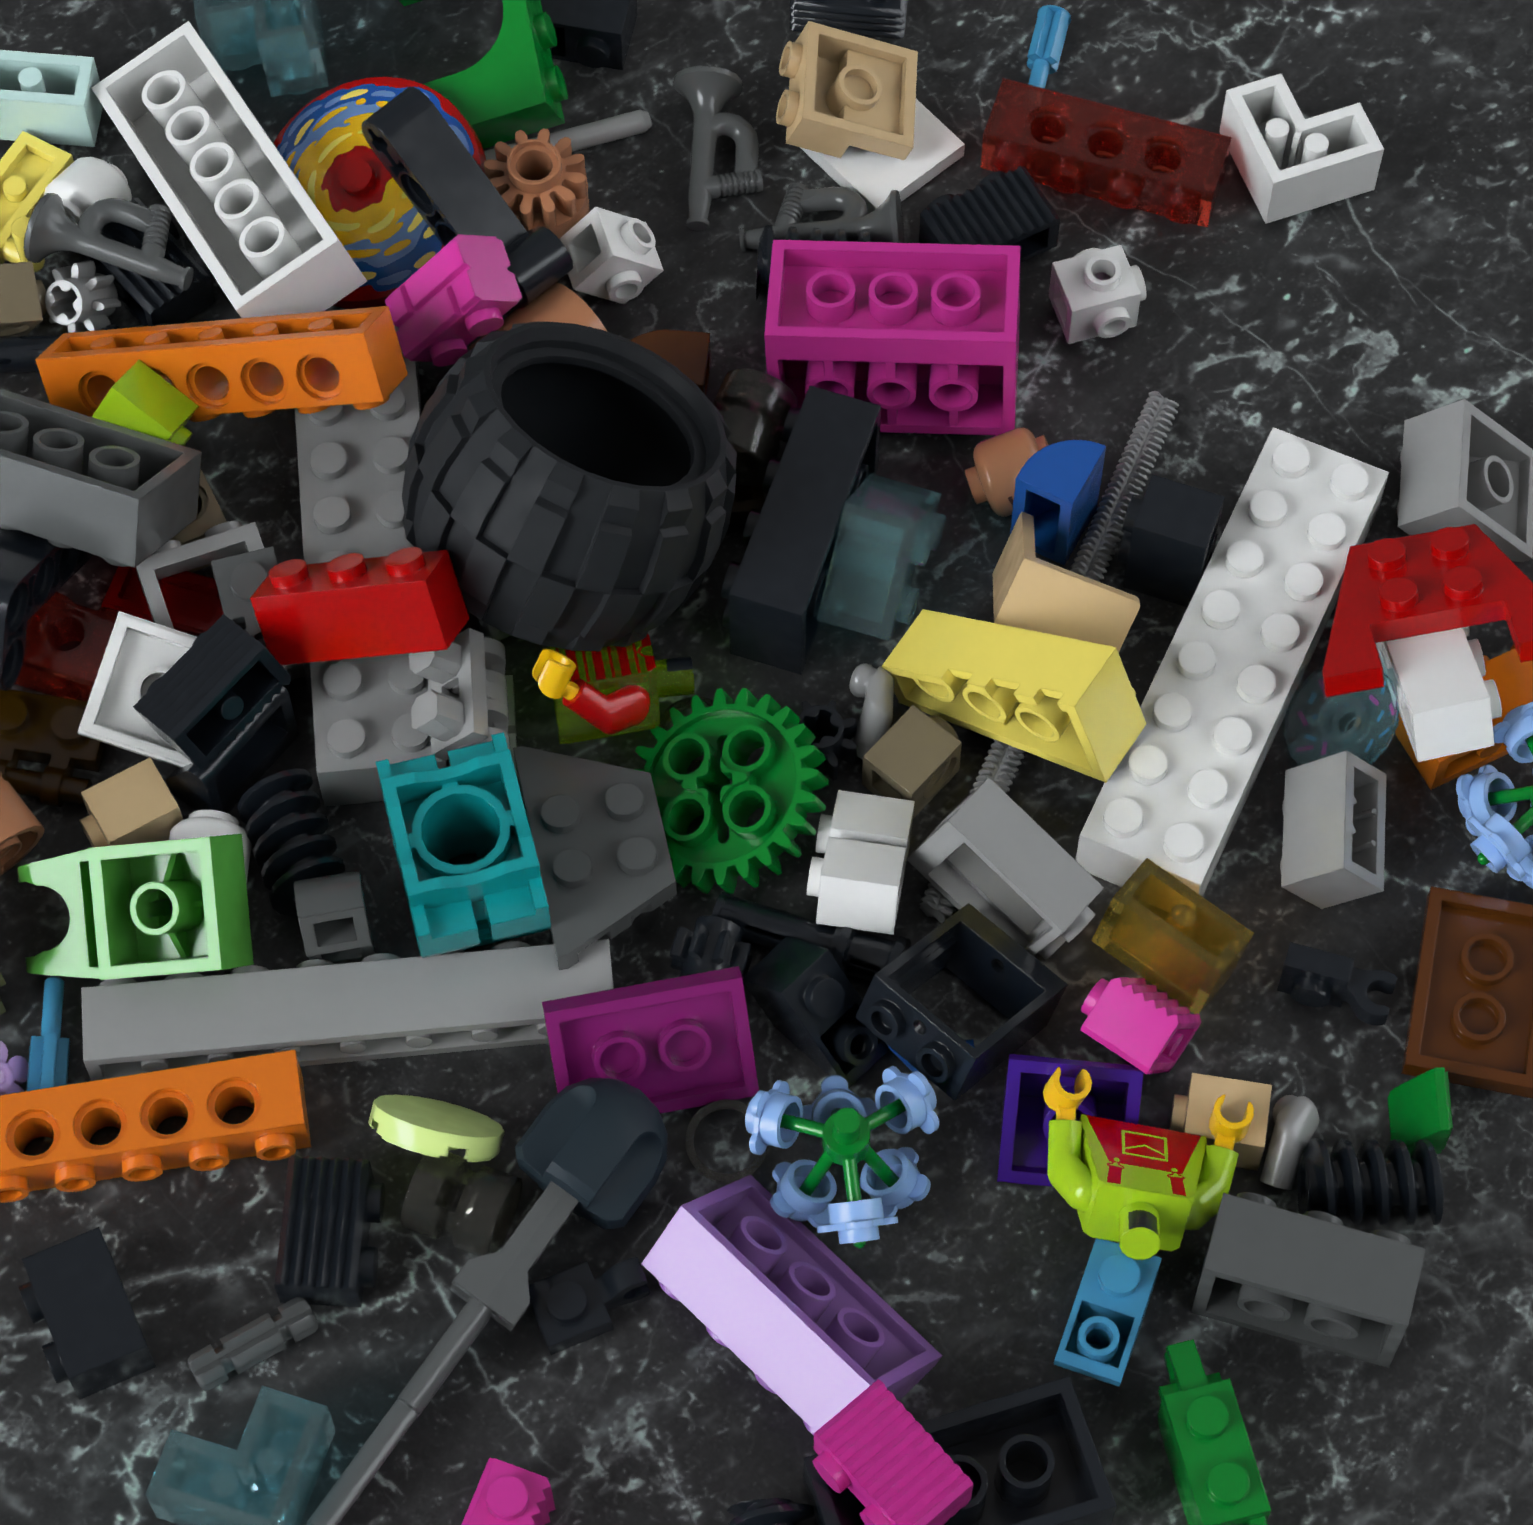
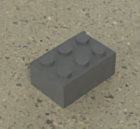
(1309, 1278)

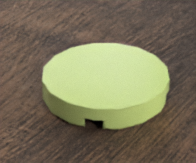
(435, 1127)

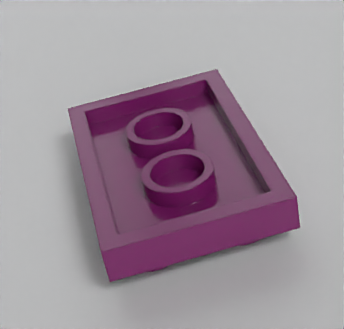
(670, 1038)

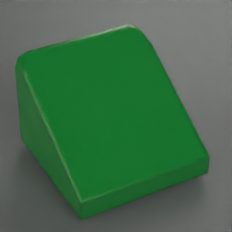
(1422, 1110)

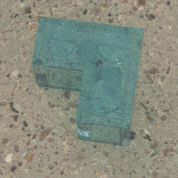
(273, 33)
(879, 542)
(256, 1484)

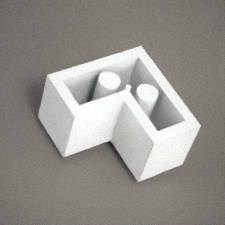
(1295, 160)

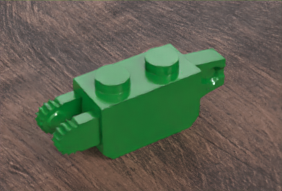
(1208, 1444)

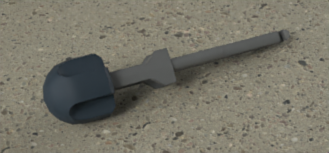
(593, 1156)

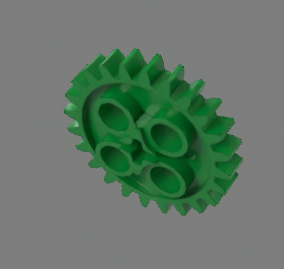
(777, 781)

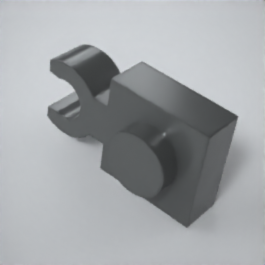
(236, 582)

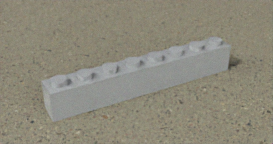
(334, 1010)

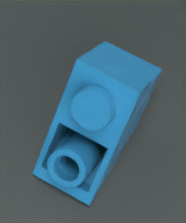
(1107, 1313)

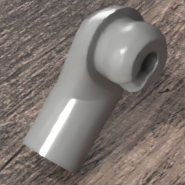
(877, 709)
(1294, 1126)

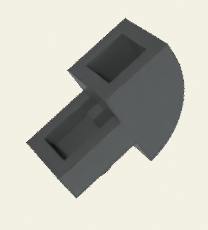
(334, 918)

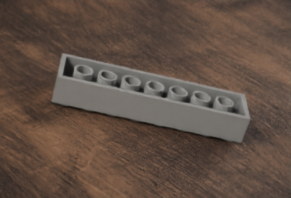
(354, 504)

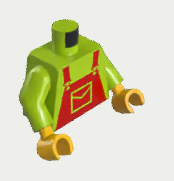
(1138, 1179)

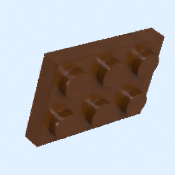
(1474, 993)

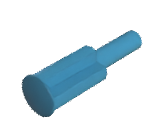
(1047, 43)
(49, 1052)

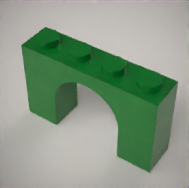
(514, 82)

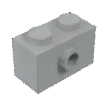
(1334, 830)

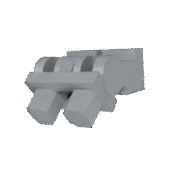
(466, 694)

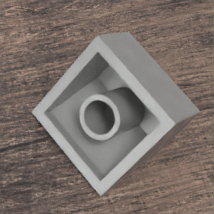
(1467, 472)

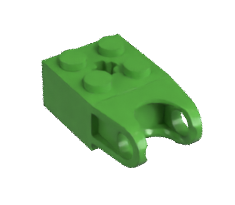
(123, 911)

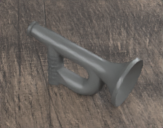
(707, 92)
(883, 224)
(53, 231)

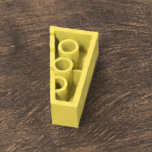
(1021, 688)

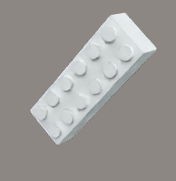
(226, 181)

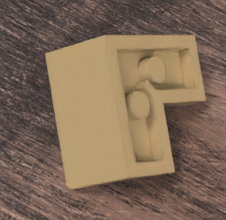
(1054, 599)

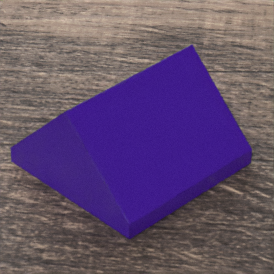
(1026, 1115)

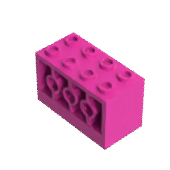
(901, 328)

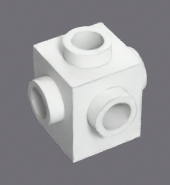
(611, 255)
(1096, 293)

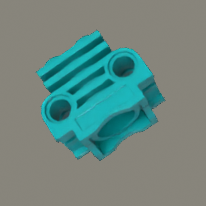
(457, 812)

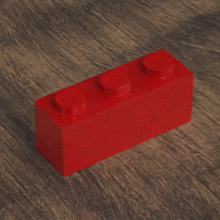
(360, 606)

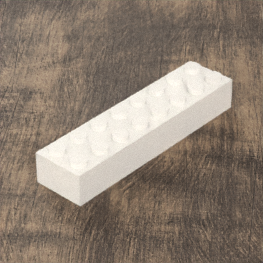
(1233, 664)

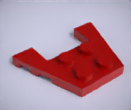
(1418, 589)

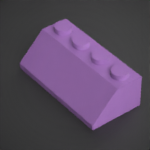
(785, 1303)

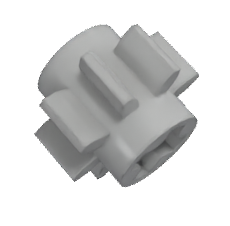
(81, 297)

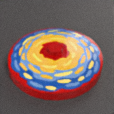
(356, 190)

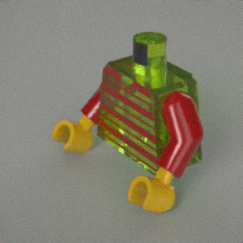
(609, 688)

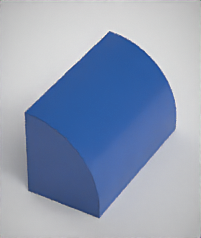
(1061, 493)

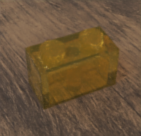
(1172, 936)

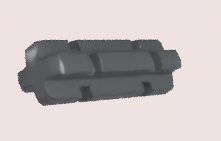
(252, 1343)

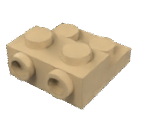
(848, 93)

